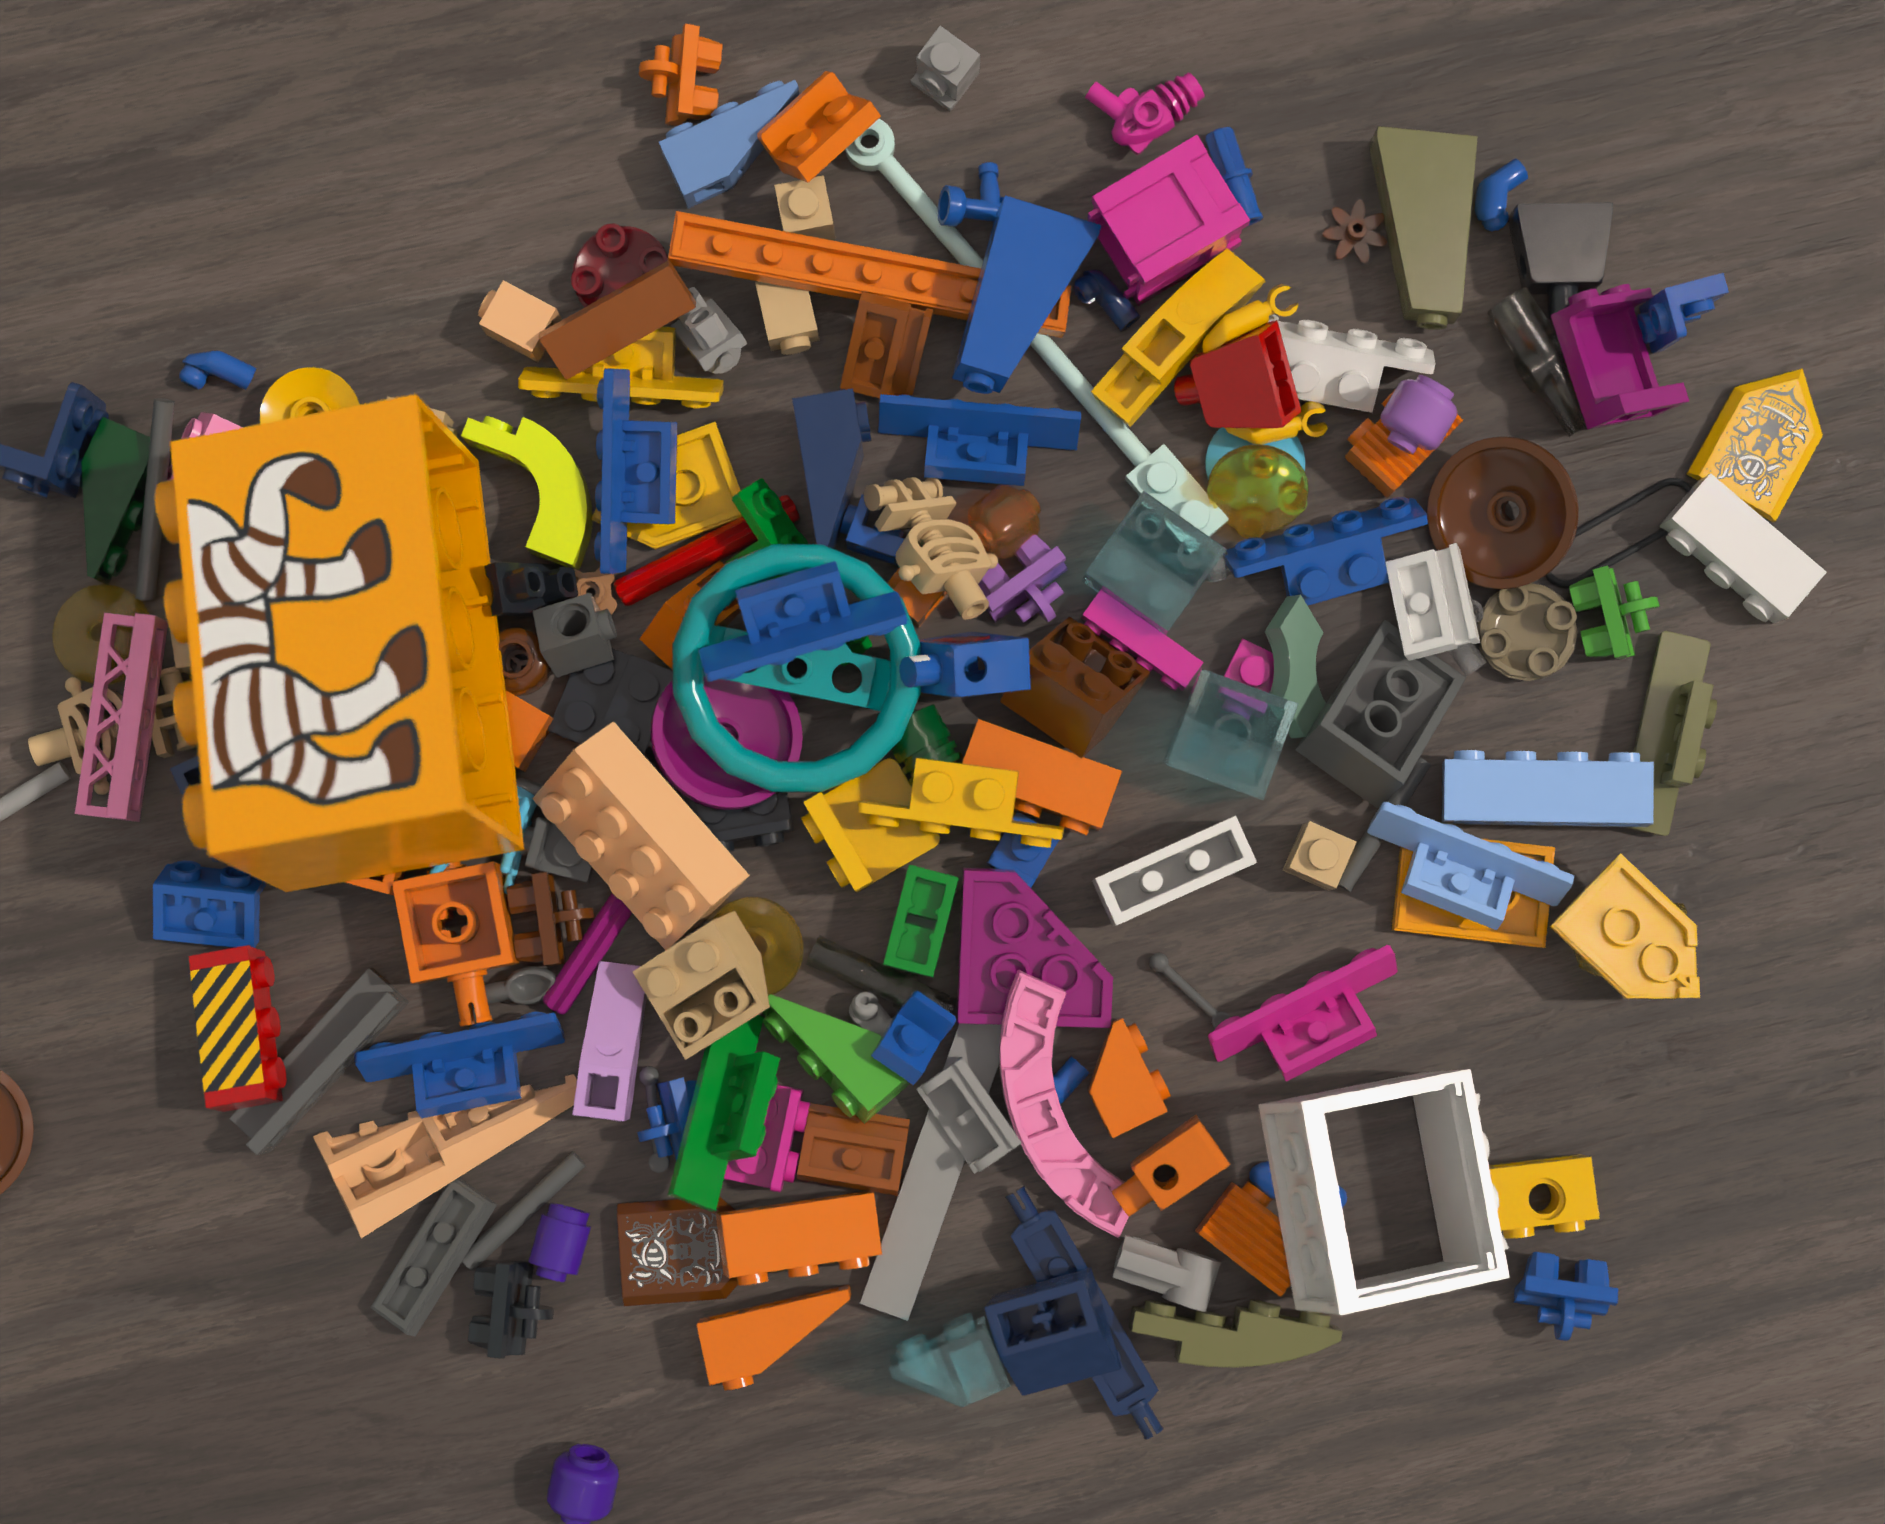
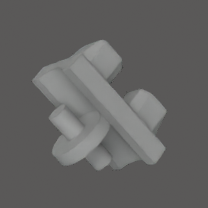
(710, 335)

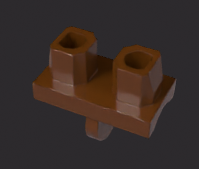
(541, 897)

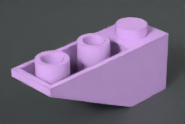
(611, 1044)

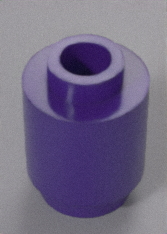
(560, 1242)

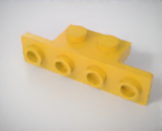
(651, 375)
(963, 797)

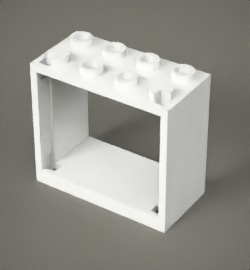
(1311, 1208)

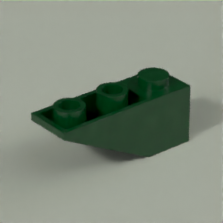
(113, 496)

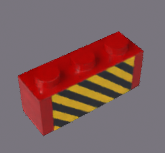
(237, 1028)

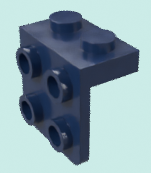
(61, 466)

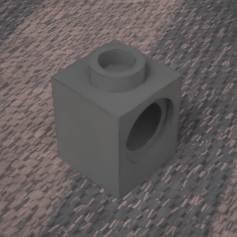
(558, 640)

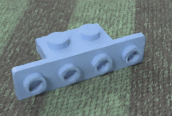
(1463, 870)

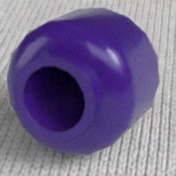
(583, 1484)

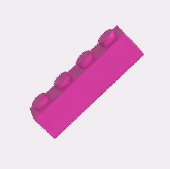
(1142, 640)

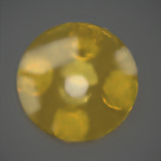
(1258, 489)

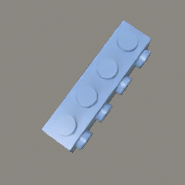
(1547, 791)

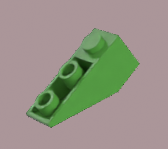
(837, 1054)

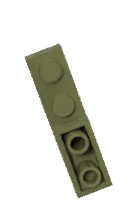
(1255, 1338)

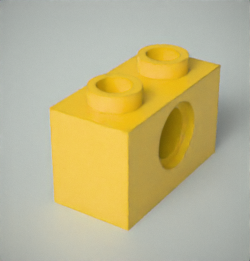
(1571, 1191)

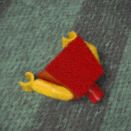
(1247, 378)

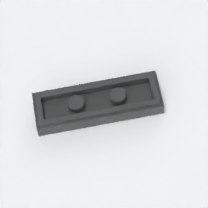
(433, 1256)

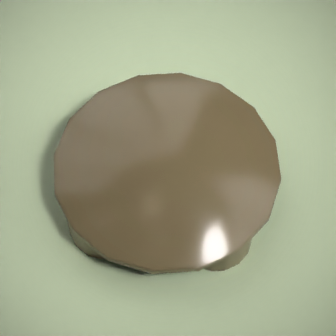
(1527, 632)

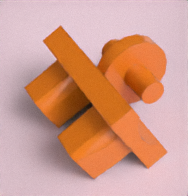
(688, 55)

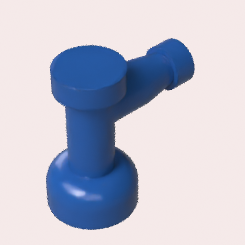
(954, 205)

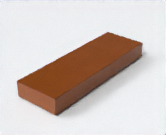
(617, 320)

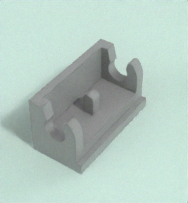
(968, 1115)

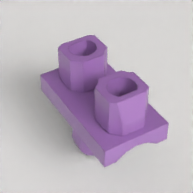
(1041, 568)

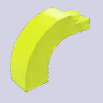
(565, 507)

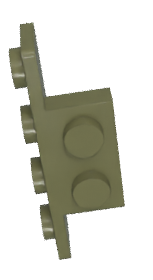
(1674, 721)

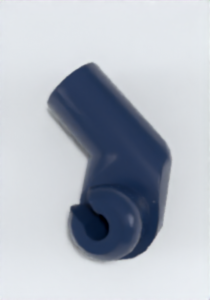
(1098, 287)

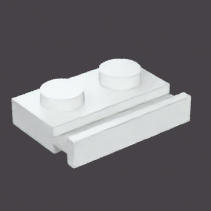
(1432, 602)

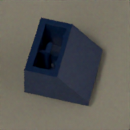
(1052, 1332)

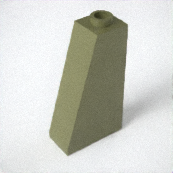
(1426, 208)

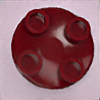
(613, 260)

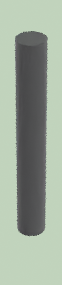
(1370, 844)
(523, 1210)

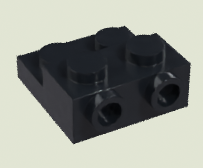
(609, 692)

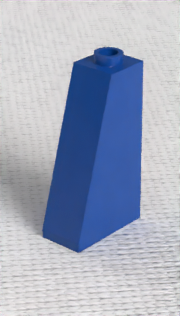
(1019, 283)

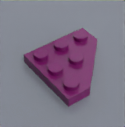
(1012, 930)

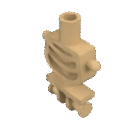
(951, 551)
(71, 738)

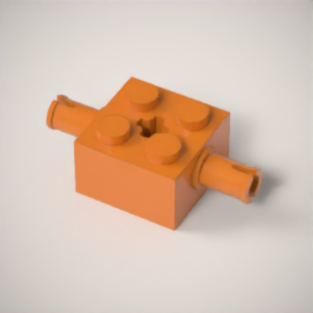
(438, 953)

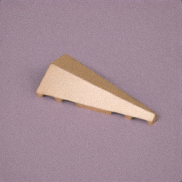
(404, 1162)

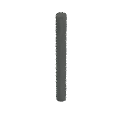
(156, 472)

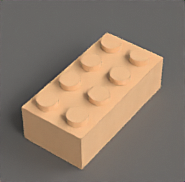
(639, 836)

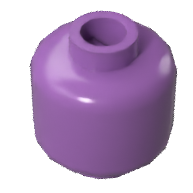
(1419, 414)

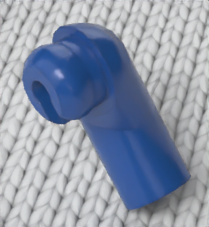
(1492, 194)

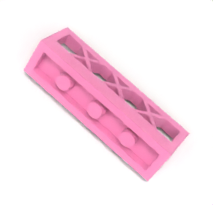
(134, 718)

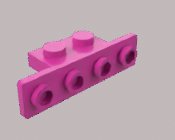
(1312, 1021)

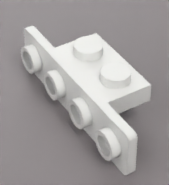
(1343, 366)

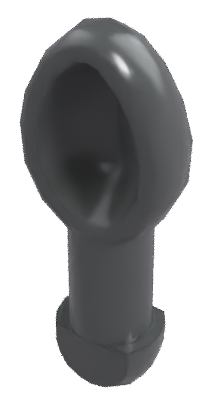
(522, 986)

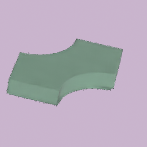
(1294, 646)

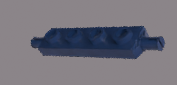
(1052, 1254)

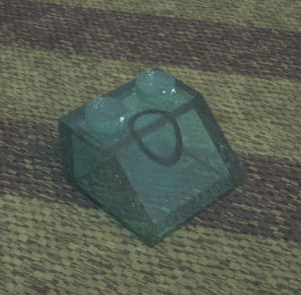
(1230, 734)

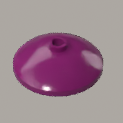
(754, 715)

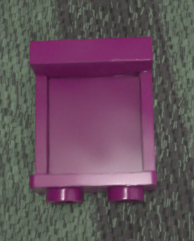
(1610, 358)

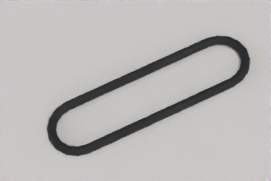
(1610, 513)

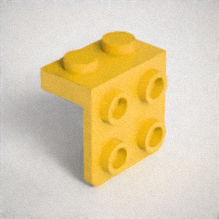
(864, 849)

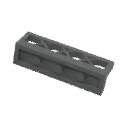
(323, 1058)

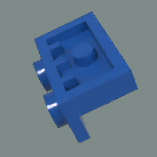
(1667, 312)
(206, 905)

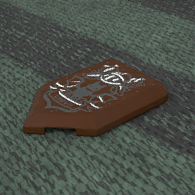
(670, 1253)

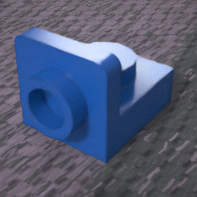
(869, 540)
(1022, 858)
(913, 1036)

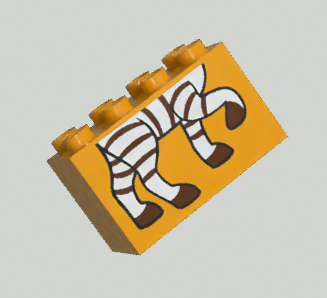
(339, 647)

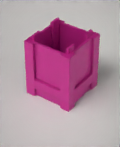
(1167, 220)

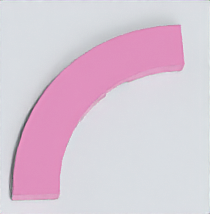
(1036, 1110)

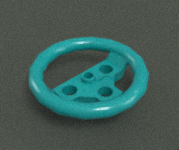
(878, 690)

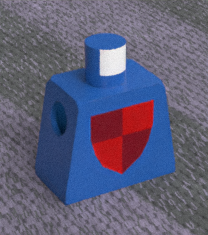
(951, 665)

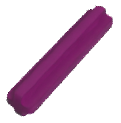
(587, 955)

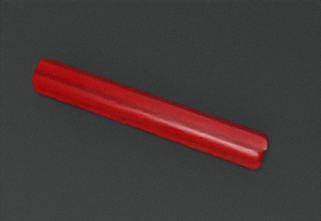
(691, 558)

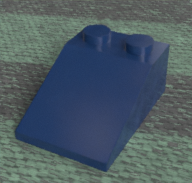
(832, 453)

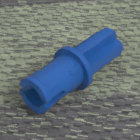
(1230, 164)

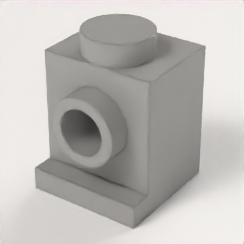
(945, 68)

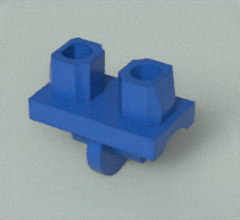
(676, 1102)
(1587, 1294)

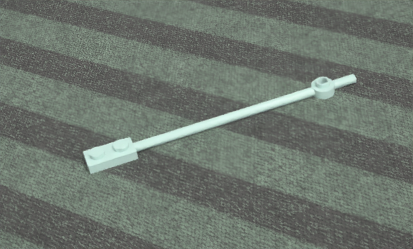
(1155, 473)

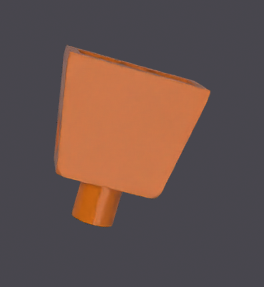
(1186, 1149)

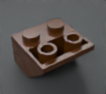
(1077, 686)

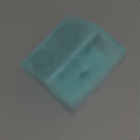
(1154, 563)
(954, 1365)

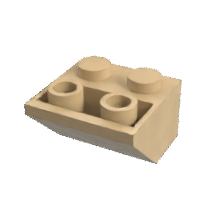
(706, 984)

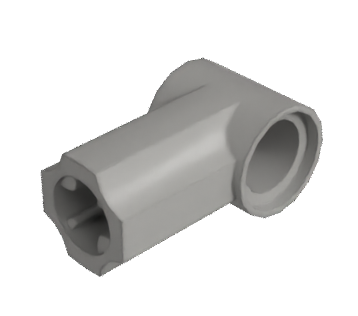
(1178, 1275)

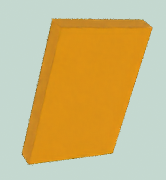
(1523, 923)

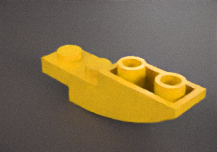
(1175, 335)

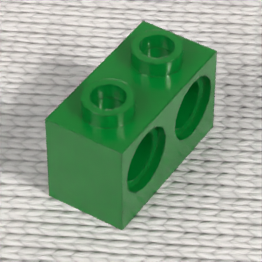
(920, 921)

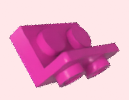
(774, 1158)

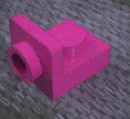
(1252, 666)

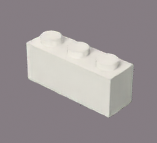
(1741, 550)
(1174, 871)

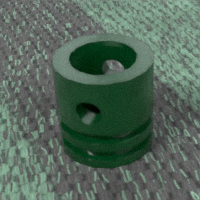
(925, 738)

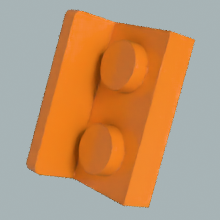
(816, 127)

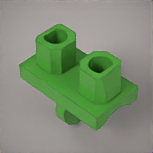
(1615, 635)

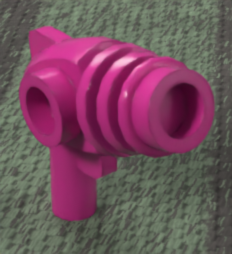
(1147, 115)

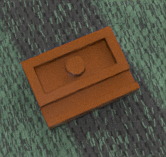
(885, 347)
(853, 1153)

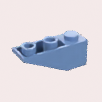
(720, 150)

